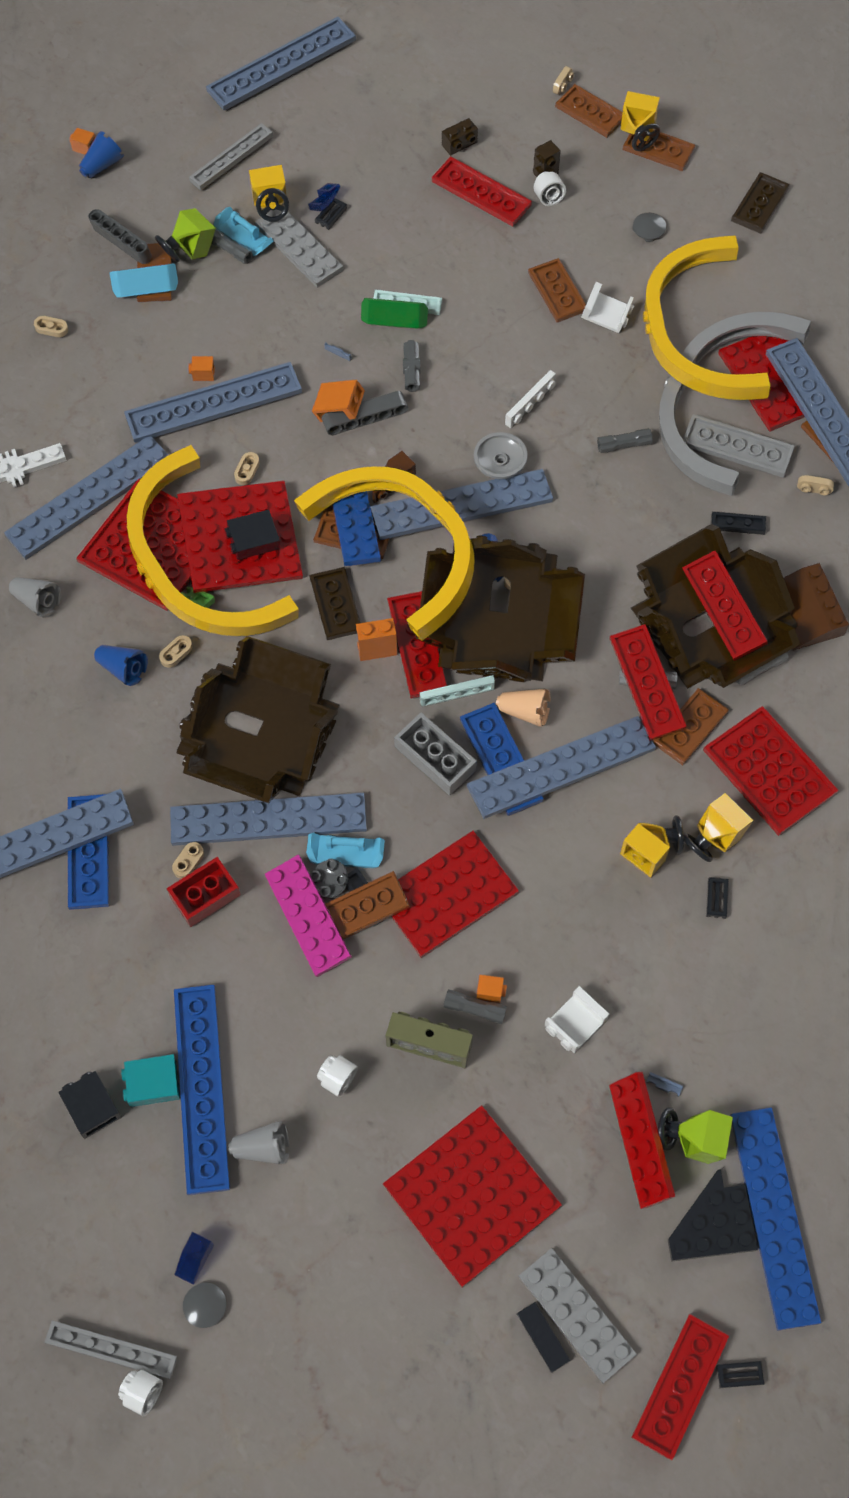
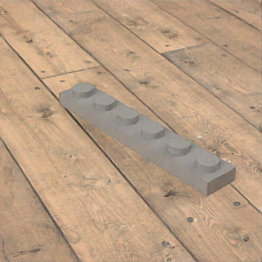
(231, 156)
(111, 1349)

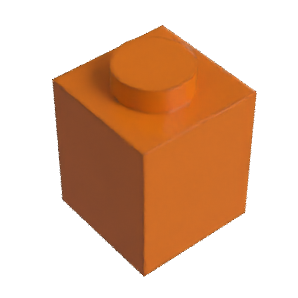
(81, 140)
(202, 368)
(491, 988)

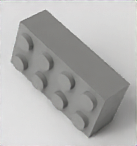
(435, 753)

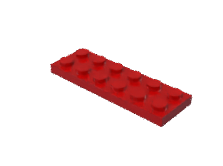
(481, 191)
(724, 605)
(418, 658)
(647, 682)
(641, 1140)
(680, 1387)

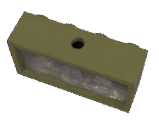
(429, 1039)

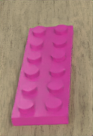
(308, 916)

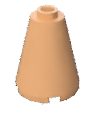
(526, 705)

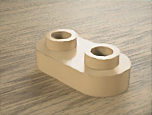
(562, 80)
(53, 326)
(246, 470)
(815, 484)
(174, 651)
(188, 859)

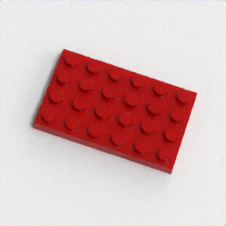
(750, 358)
(770, 770)
(451, 893)

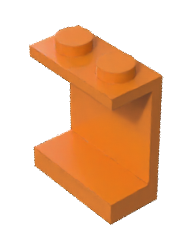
(338, 396)
(376, 639)

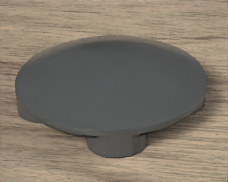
(649, 226)
(330, 878)
(204, 1305)

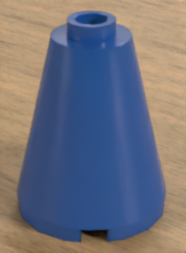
(100, 156)
(122, 662)

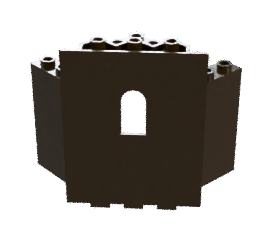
(674, 602)
(539, 619)
(270, 686)

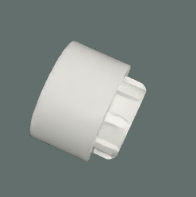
(549, 188)
(337, 1074)
(140, 1391)

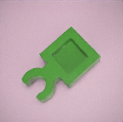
(201, 598)

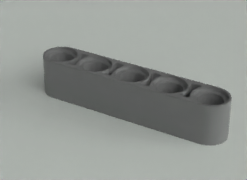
(120, 236)
(368, 413)

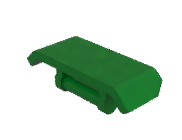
(394, 313)

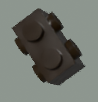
(459, 136)
(546, 158)

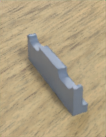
(338, 351)
(664, 1084)

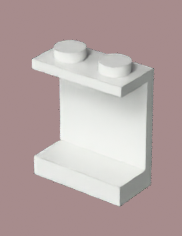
(607, 310)
(576, 1020)

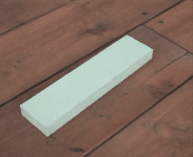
(432, 303)
(457, 690)

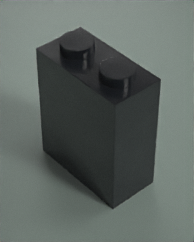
(252, 535)
(89, 1104)

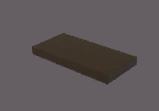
(760, 202)
(335, 603)

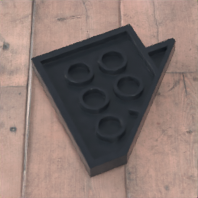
(715, 1224)

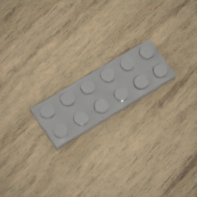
(300, 248)
(738, 445)
(577, 1315)

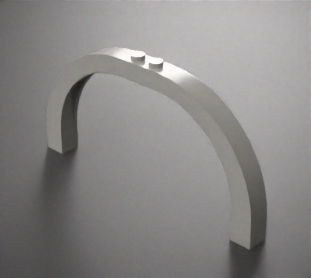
(731, 328)

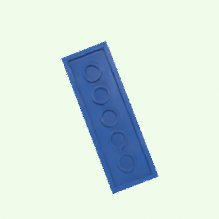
(356, 530)
(494, 744)
(88, 869)

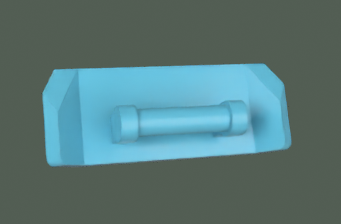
(241, 231)
(144, 280)
(347, 850)

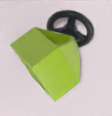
(191, 233)
(702, 1135)

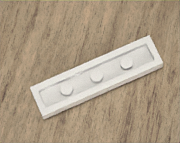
(527, 402)

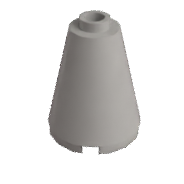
(37, 595)
(262, 1144)

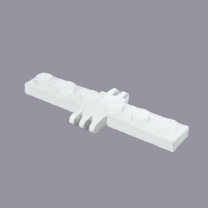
(14, 467)

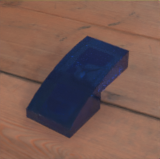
(326, 196)

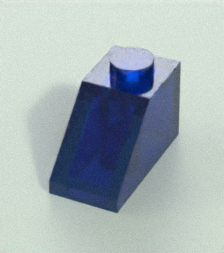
(193, 1258)

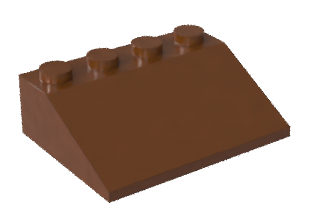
(815, 606)

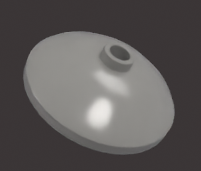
(500, 448)

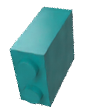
(151, 1080)

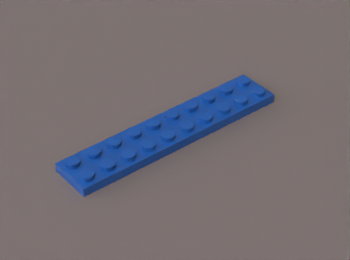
(201, 1090)
(775, 1220)

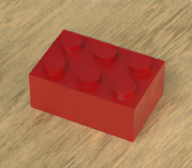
(203, 891)

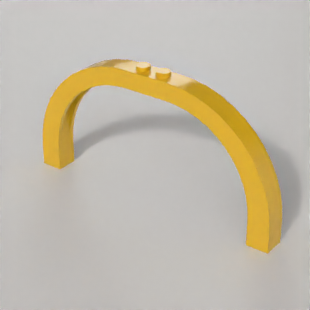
(689, 374)
(363, 479)
(203, 618)

